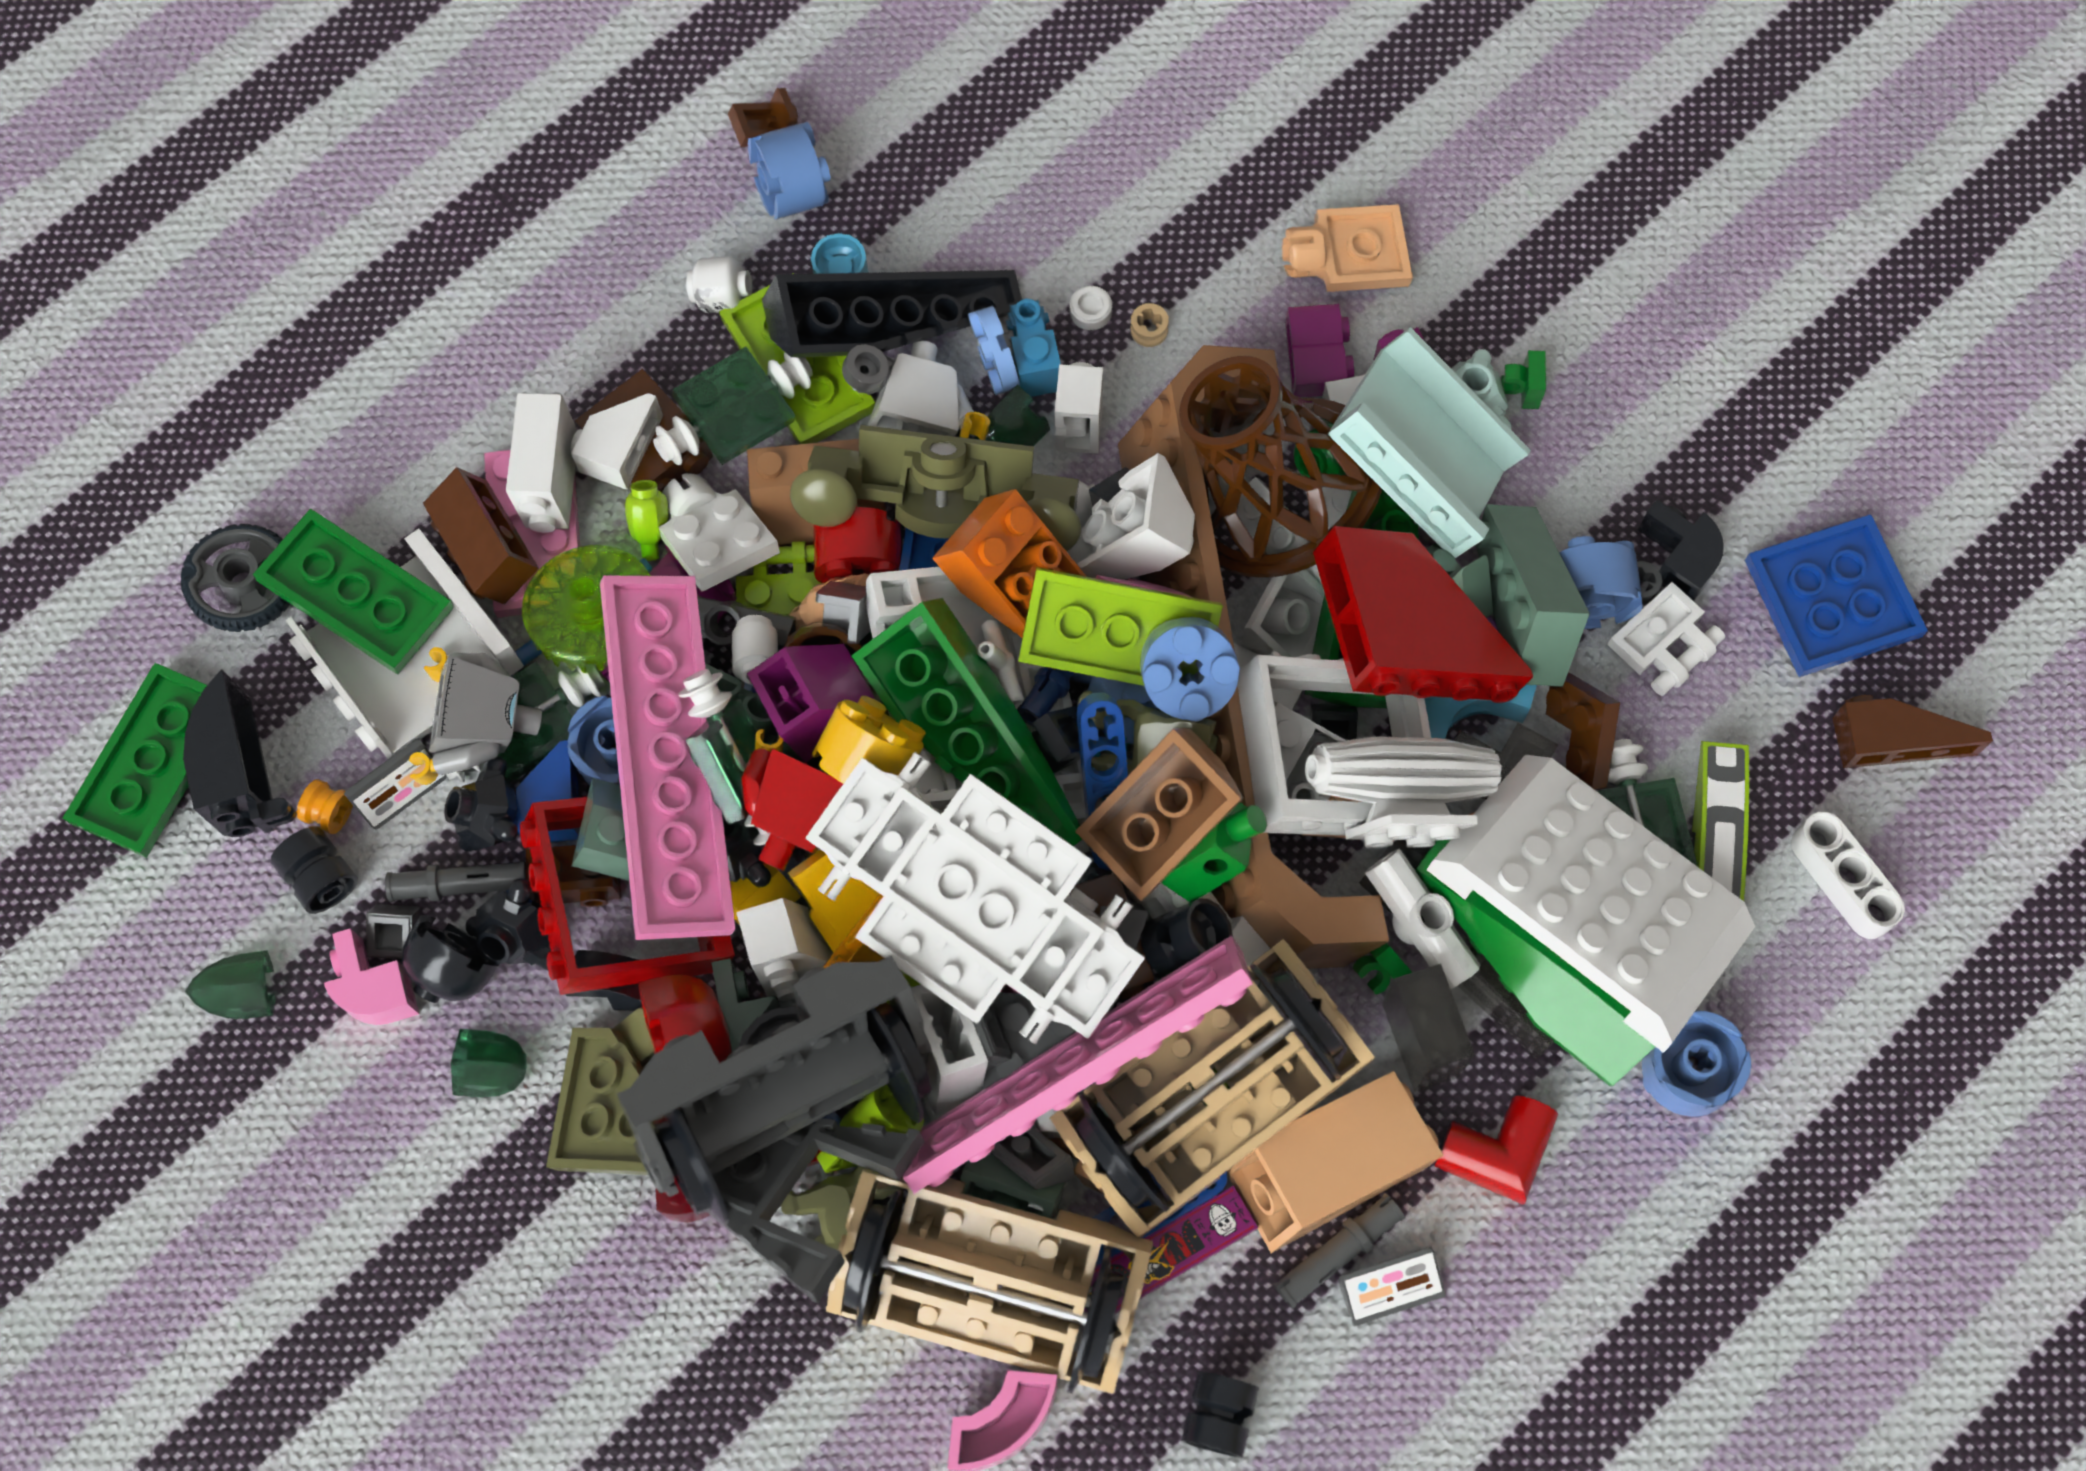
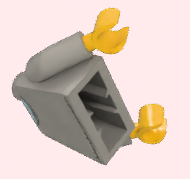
(472, 714)

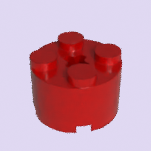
(858, 546)

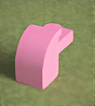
(366, 993)

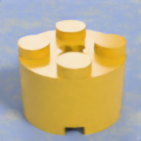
(867, 733)

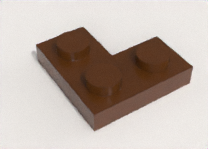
(1592, 723)

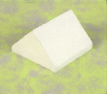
(1286, 616)

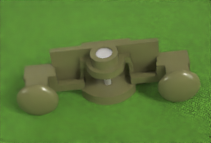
(931, 482)

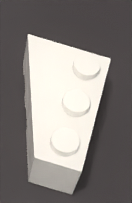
(782, 945)

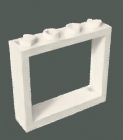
(1306, 672)

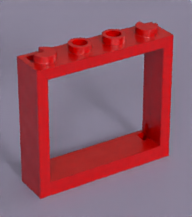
(552, 918)

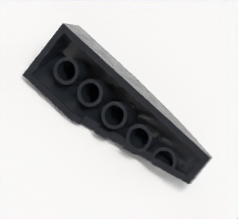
(884, 309)

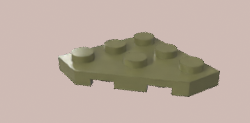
(589, 1121)

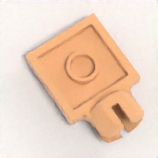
(1351, 249)

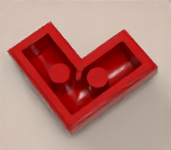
(1503, 1163)

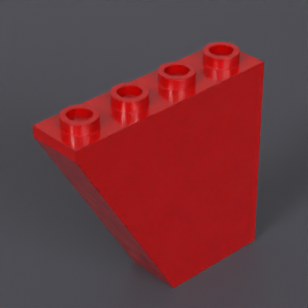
(1409, 623)

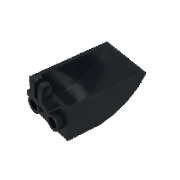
(228, 763)

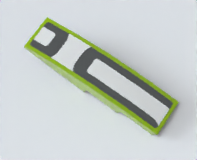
(1722, 813)

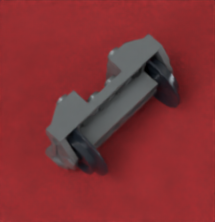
(725, 1111)

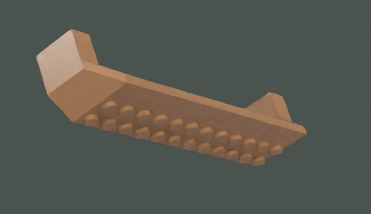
(1268, 893)

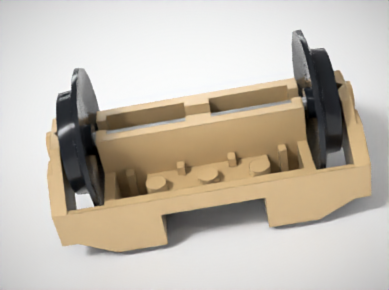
(1168, 1122)
(1036, 1259)

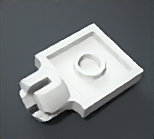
(713, 532)

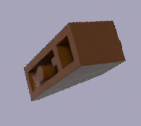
(1896, 732)

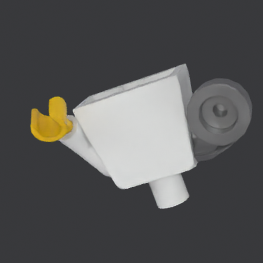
(913, 391)

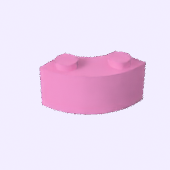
(1005, 1424)

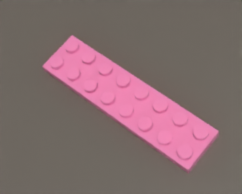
(667, 806)
(1077, 1062)

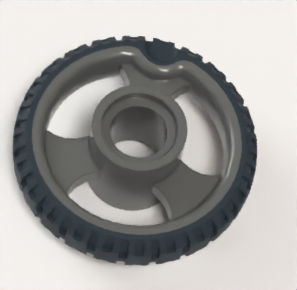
(248, 593)

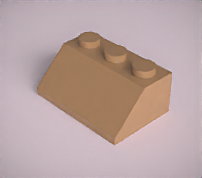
(770, 480)
(1161, 811)

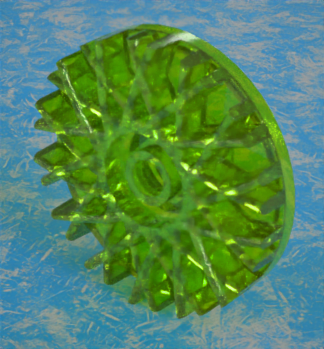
(565, 604)

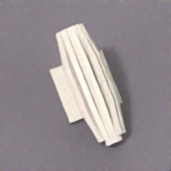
(1406, 784)

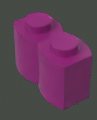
(1317, 348)

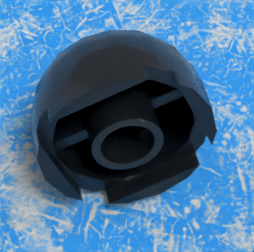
(444, 962)

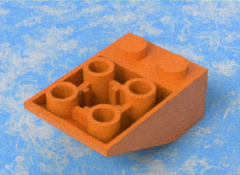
(997, 556)

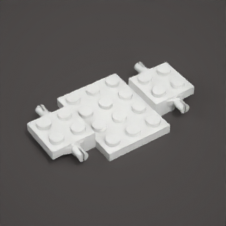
(974, 898)

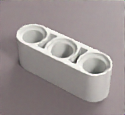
(1847, 897)

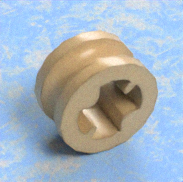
(1158, 317)

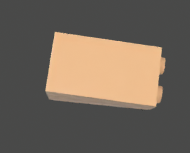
(1334, 1160)

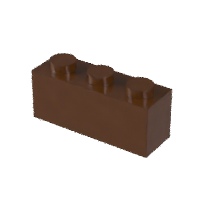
(480, 536)

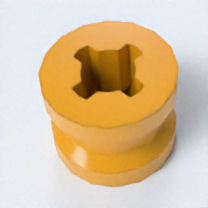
(324, 806)

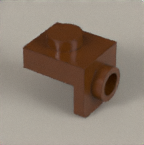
(759, 118)

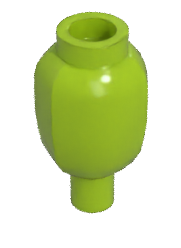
(646, 511)

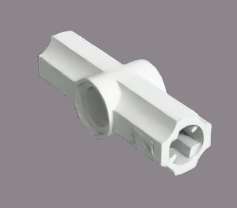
(1408, 900)

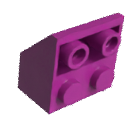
(803, 689)

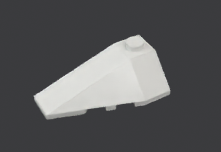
(1139, 528)

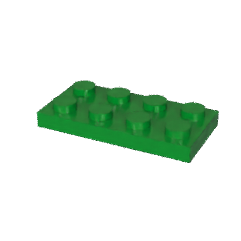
(353, 591)
(141, 766)

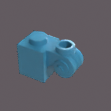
(1033, 348)

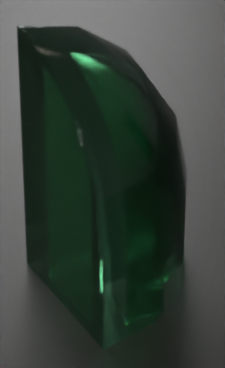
(1015, 422)
(235, 987)
(486, 1064)

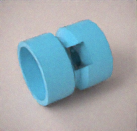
(839, 255)

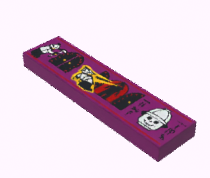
(1186, 1243)

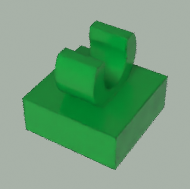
(1527, 379)
(1387, 965)

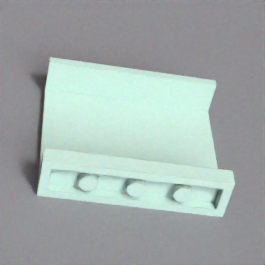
(1427, 441)

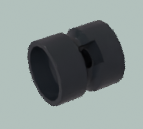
(316, 873)
(1184, 934)
(1220, 1414)

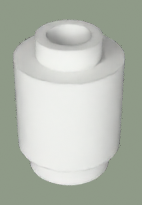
(752, 643)

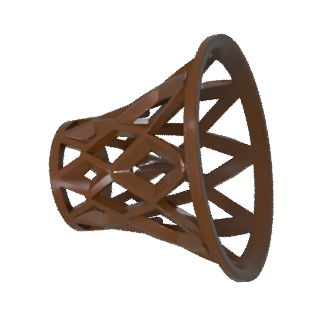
(1217, 444)

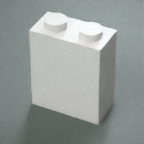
(541, 462)
(957, 1056)

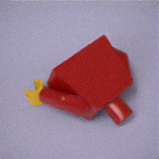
(784, 799)

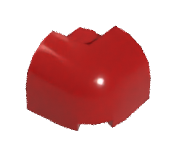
(683, 1007)

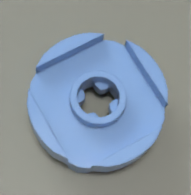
(994, 350)

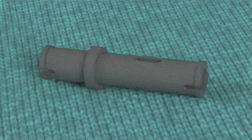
(452, 881)
(1339, 1250)

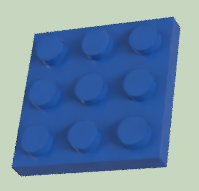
(1835, 595)

